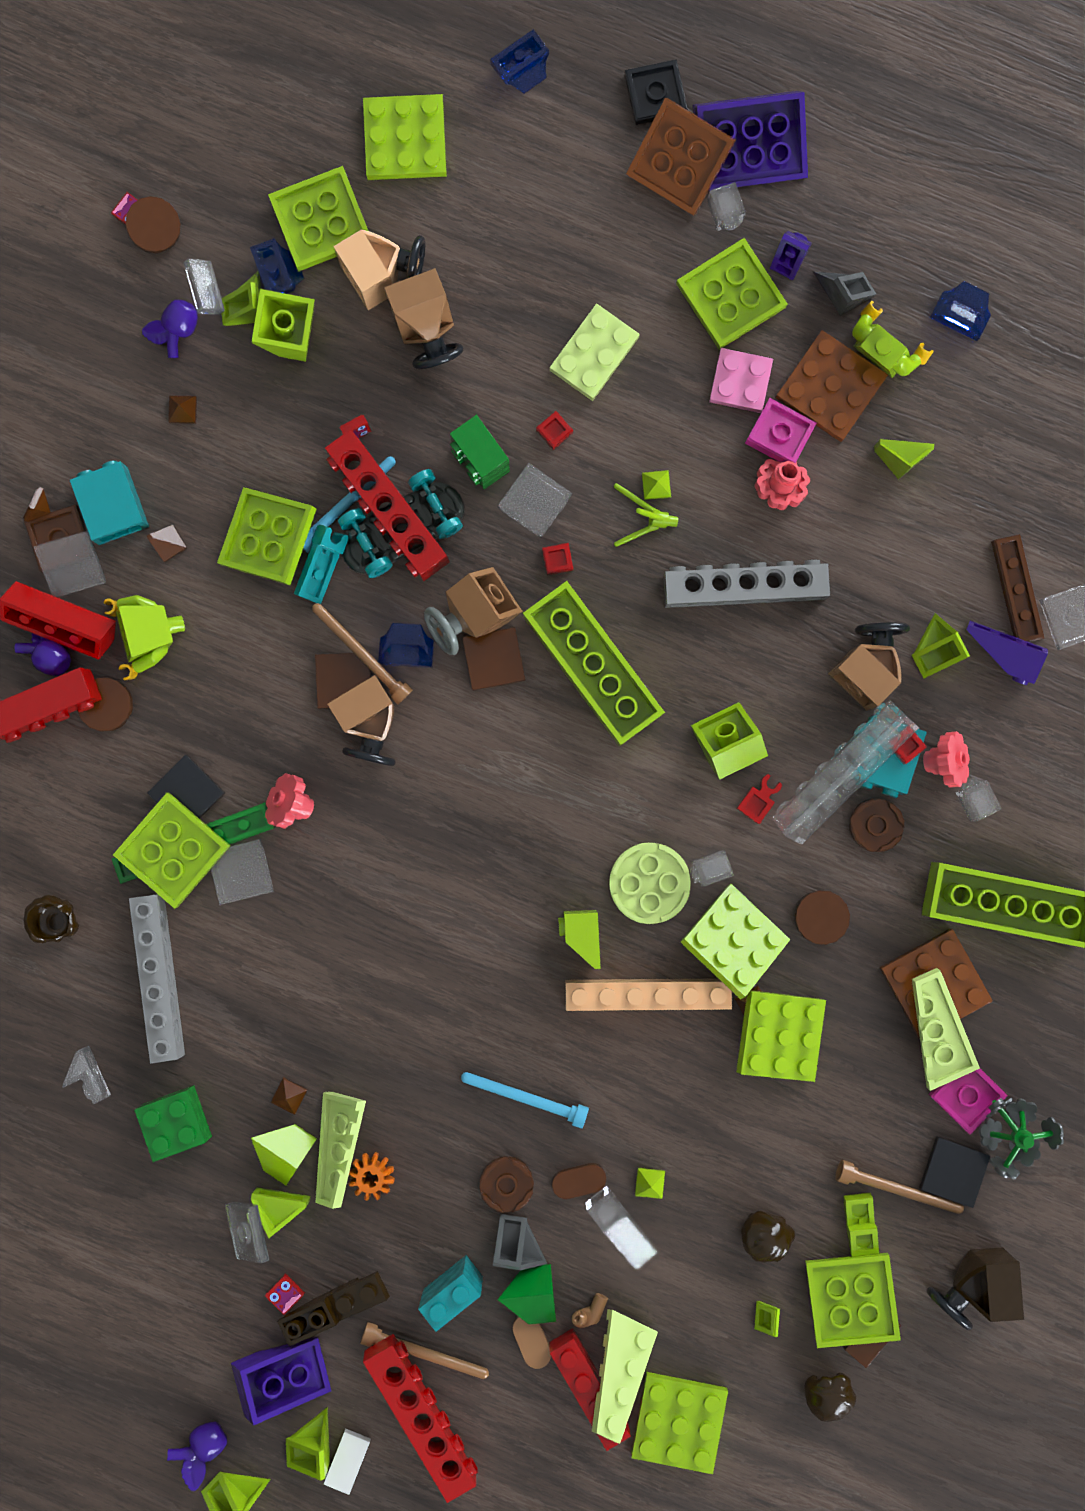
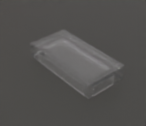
(204, 286)

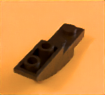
(333, 1307)

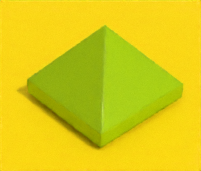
(656, 485)
(650, 1183)
(767, 1318)

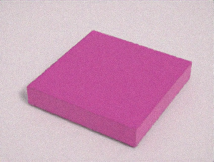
(780, 432)
(968, 1098)

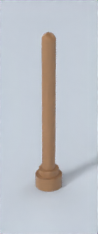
(397, 689)
(848, 1173)
(374, 1335)

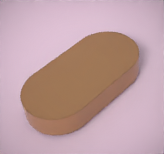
(532, 1343)

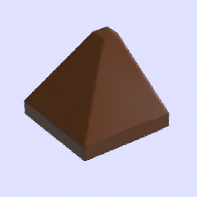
(167, 542)

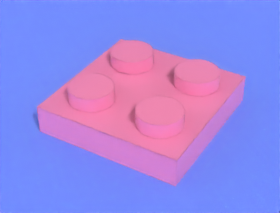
(741, 380)

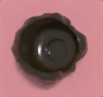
(49, 919)
(766, 1237)
(829, 1396)

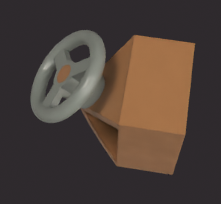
(476, 606)

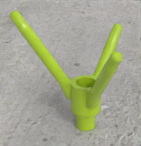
(656, 518)

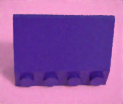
(767, 136)

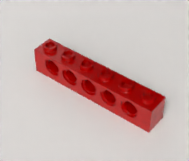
(349, 449)
(452, 1479)

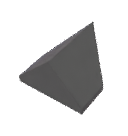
(846, 290)
(516, 1245)

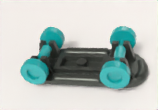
(435, 505)

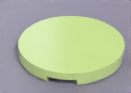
(650, 883)

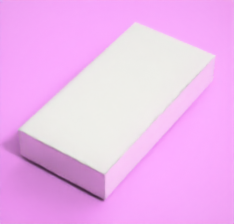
(347, 1461)

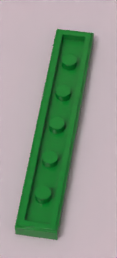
(230, 828)

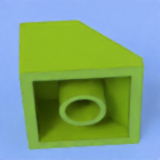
(283, 324)
(730, 740)
(582, 934)

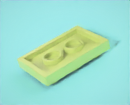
(594, 352)

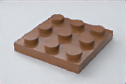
(680, 156)
(831, 386)
(956, 968)

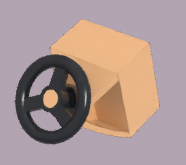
(374, 263)

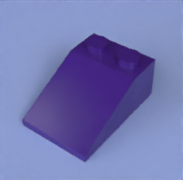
(280, 1379)

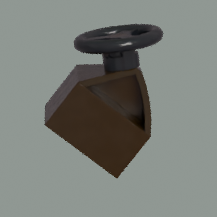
(988, 1282)

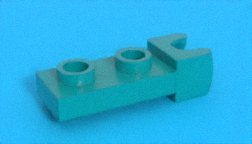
(320, 563)

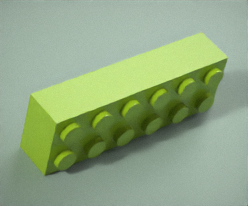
(593, 663)
(1005, 904)

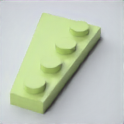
(942, 1036)
(338, 1139)
(624, 1363)

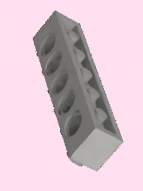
(815, 574)
(157, 978)

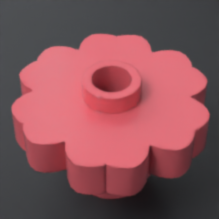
(782, 483)
(949, 759)
(288, 802)

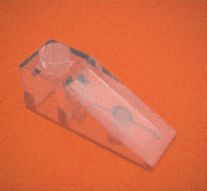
(620, 1227)

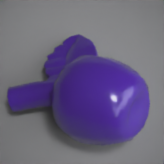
(177, 321)
(46, 655)
(205, 1445)

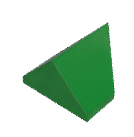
(531, 1295)

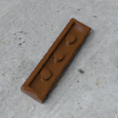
(1017, 588)

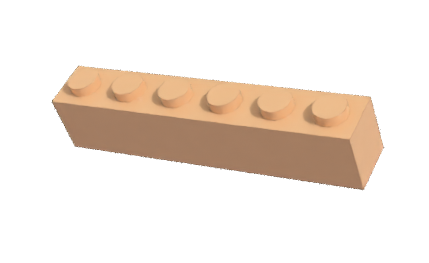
(647, 994)

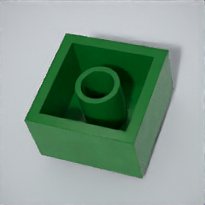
(480, 453)
(173, 1123)

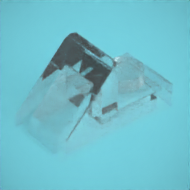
(86, 1068)

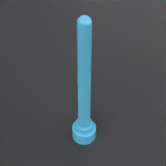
(344, 504)
(575, 1114)

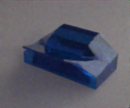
(522, 62)
(276, 267)
(963, 310)
(406, 646)

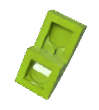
(861, 1224)

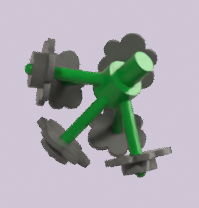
(1022, 1143)

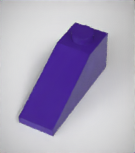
(790, 254)
(1013, 654)

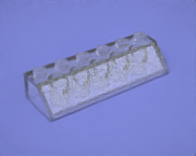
(844, 772)

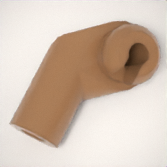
(592, 1314)

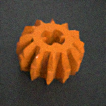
(366, 1184)

